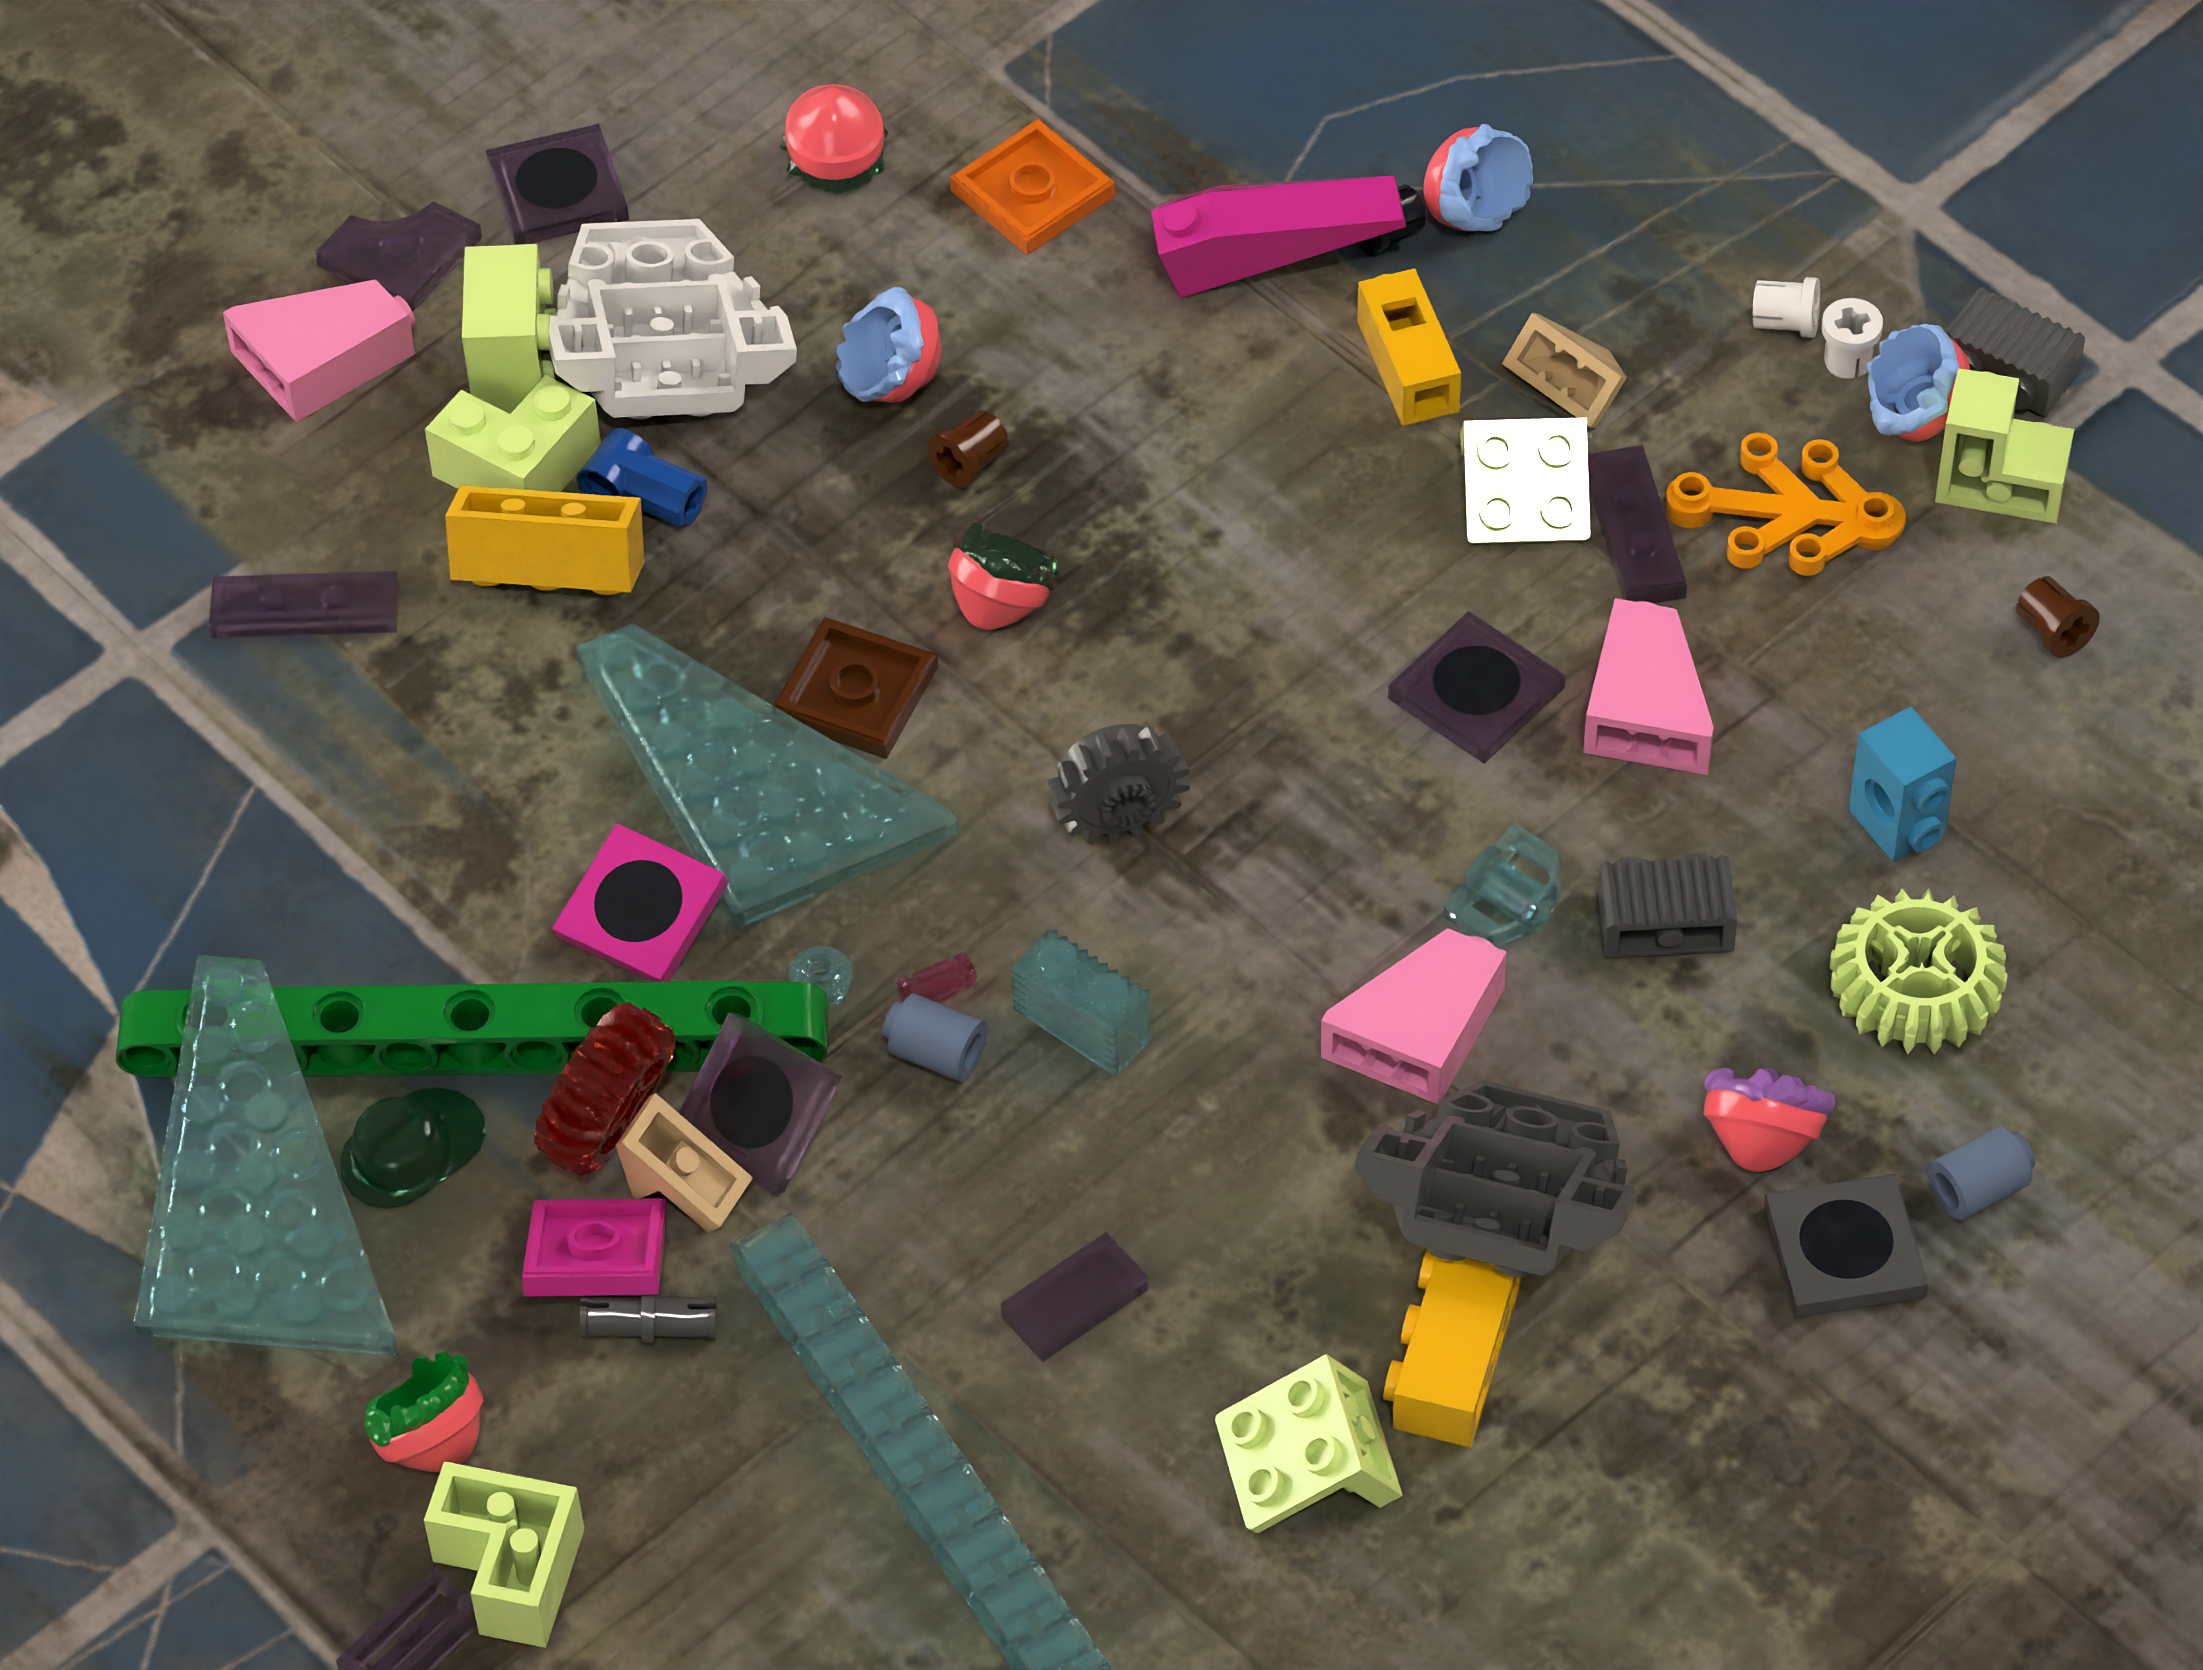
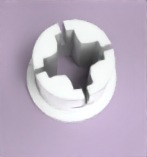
(1787, 306)
(1850, 335)

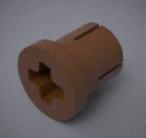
(967, 448)
(2057, 616)

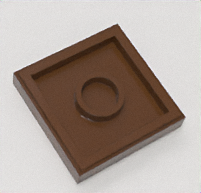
(857, 686)

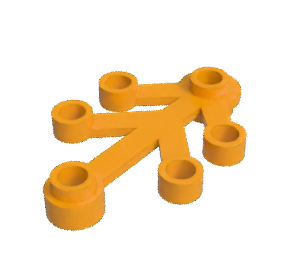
(1861, 517)

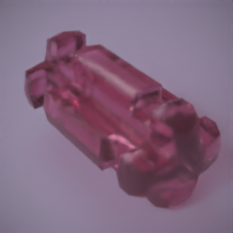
(939, 979)

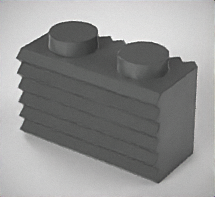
(2019, 345)
(1666, 906)

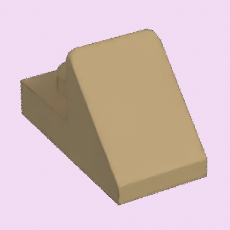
(674, 1157)

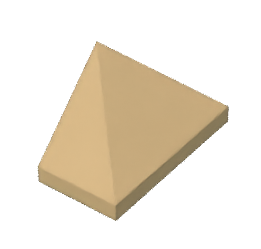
(1566, 368)

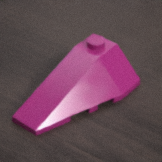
(1263, 226)

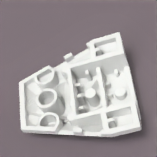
(663, 322)

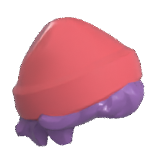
(1764, 1117)

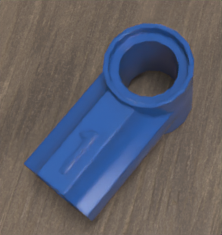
(628, 468)

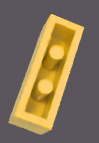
(545, 539)
(1450, 1349)

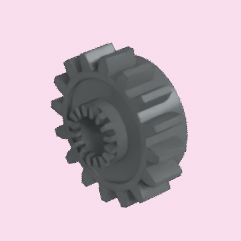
(1118, 781)

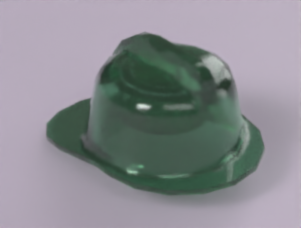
(410, 1145)

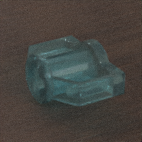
(1507, 888)

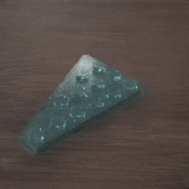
(753, 784)
(248, 1200)

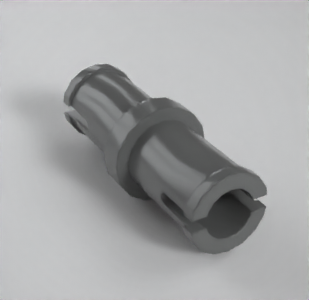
(648, 1316)

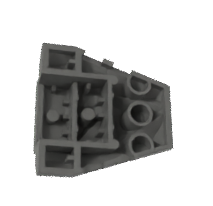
(1502, 1178)

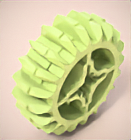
(1921, 992)

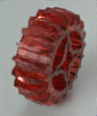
(604, 1088)

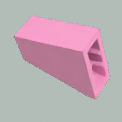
(321, 342)
(1648, 693)
(1418, 1015)

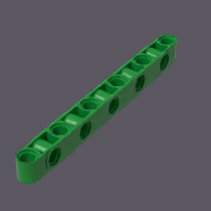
(519, 1025)

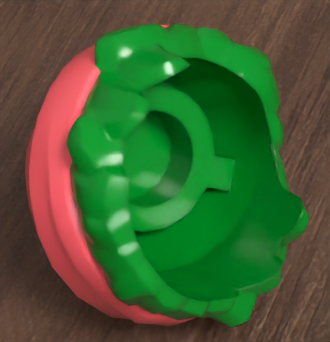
(428, 1416)

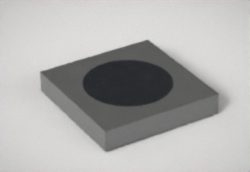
(1845, 1245)

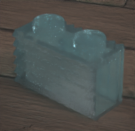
(1082, 1002)

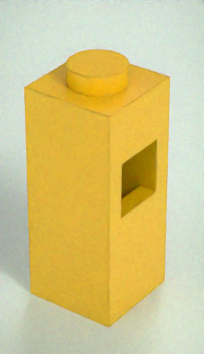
(1409, 347)

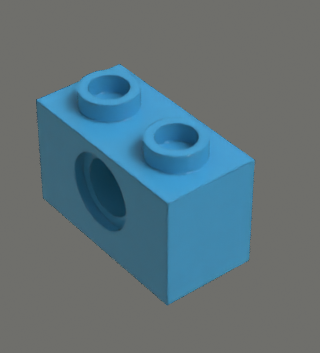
(1902, 784)

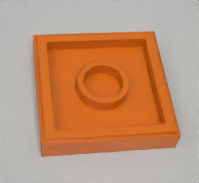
(1032, 186)

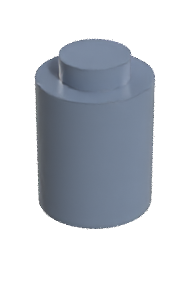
(935, 1036)
(1981, 1172)

